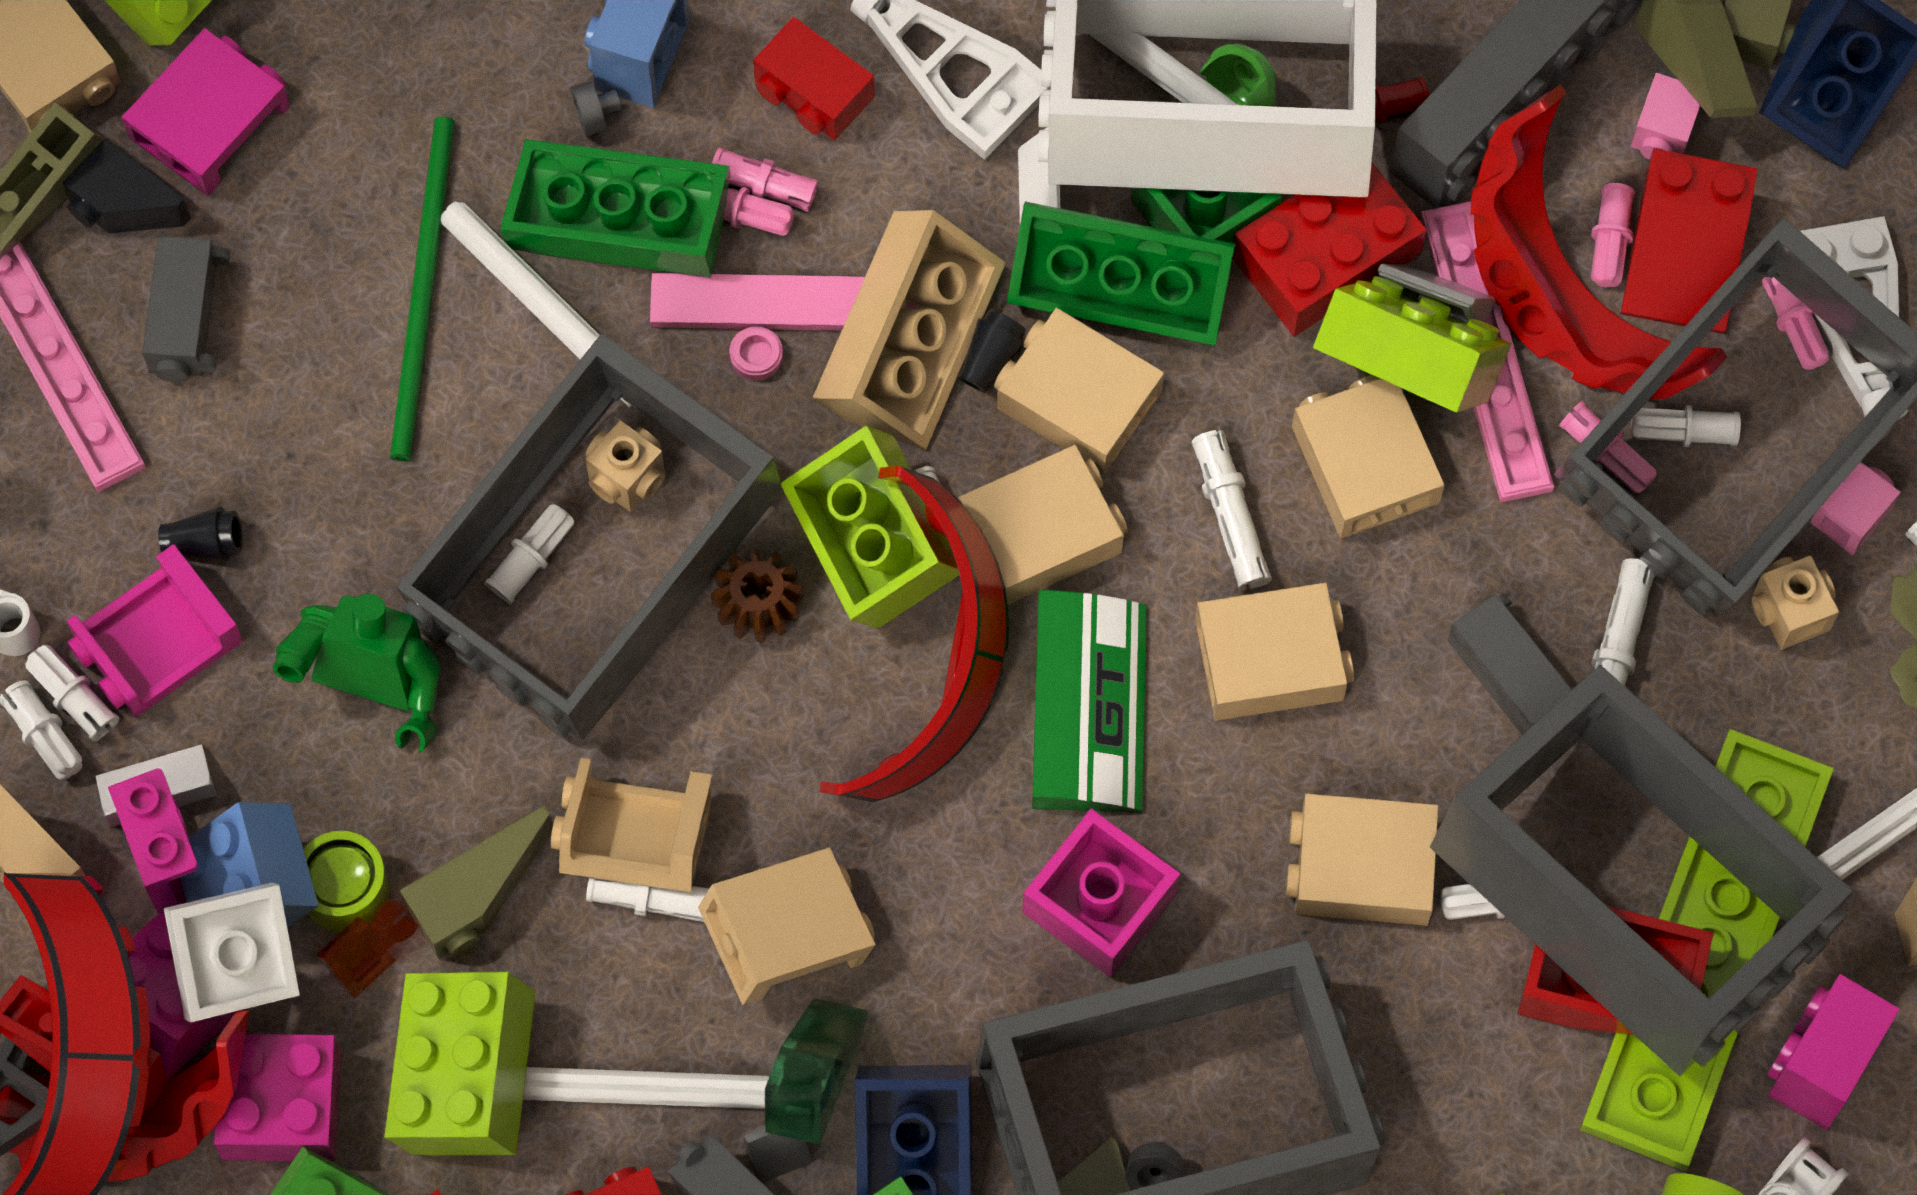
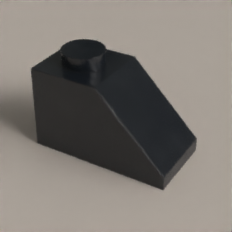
(121, 194)

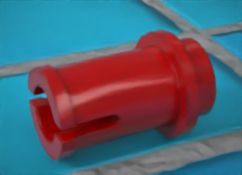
(1399, 98)

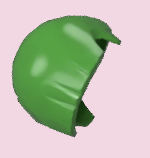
(1241, 75)

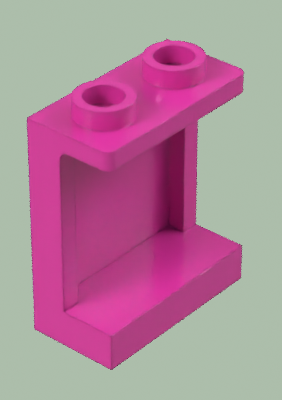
(204, 108)
(154, 635)
(155, 836)

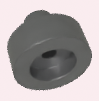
(593, 107)
(1153, 1164)

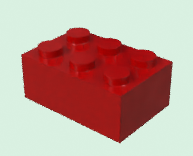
(1325, 243)

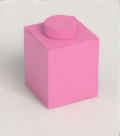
(1666, 117)
(1856, 507)

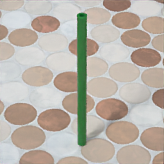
(422, 290)

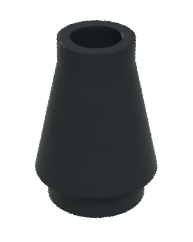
(992, 346)
(204, 535)

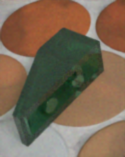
(812, 1070)

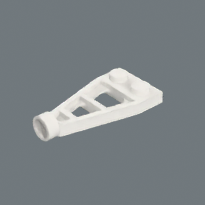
(994, 106)
(1865, 251)

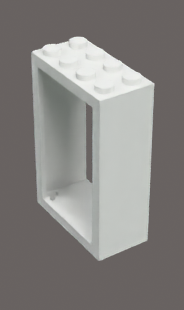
(1210, 143)

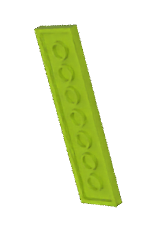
(1637, 1095)

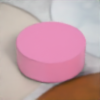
(756, 353)

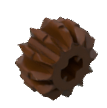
(751, 611)

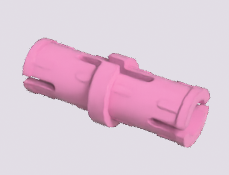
(768, 180)

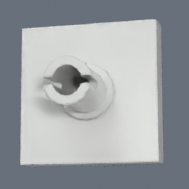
(231, 952)

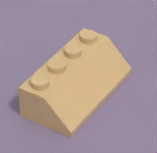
(898, 362)

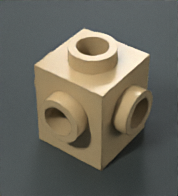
(626, 480)
(1795, 600)

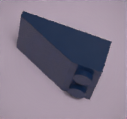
(1840, 73)
(914, 1127)

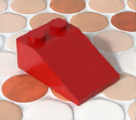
(1686, 236)
(1558, 999)

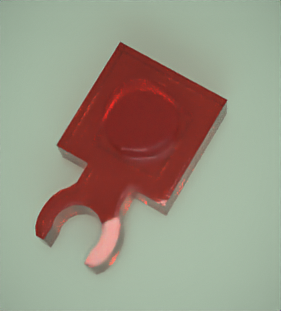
(361, 949)

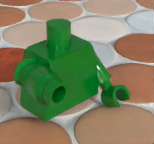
(367, 654)

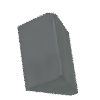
(775, 1154)

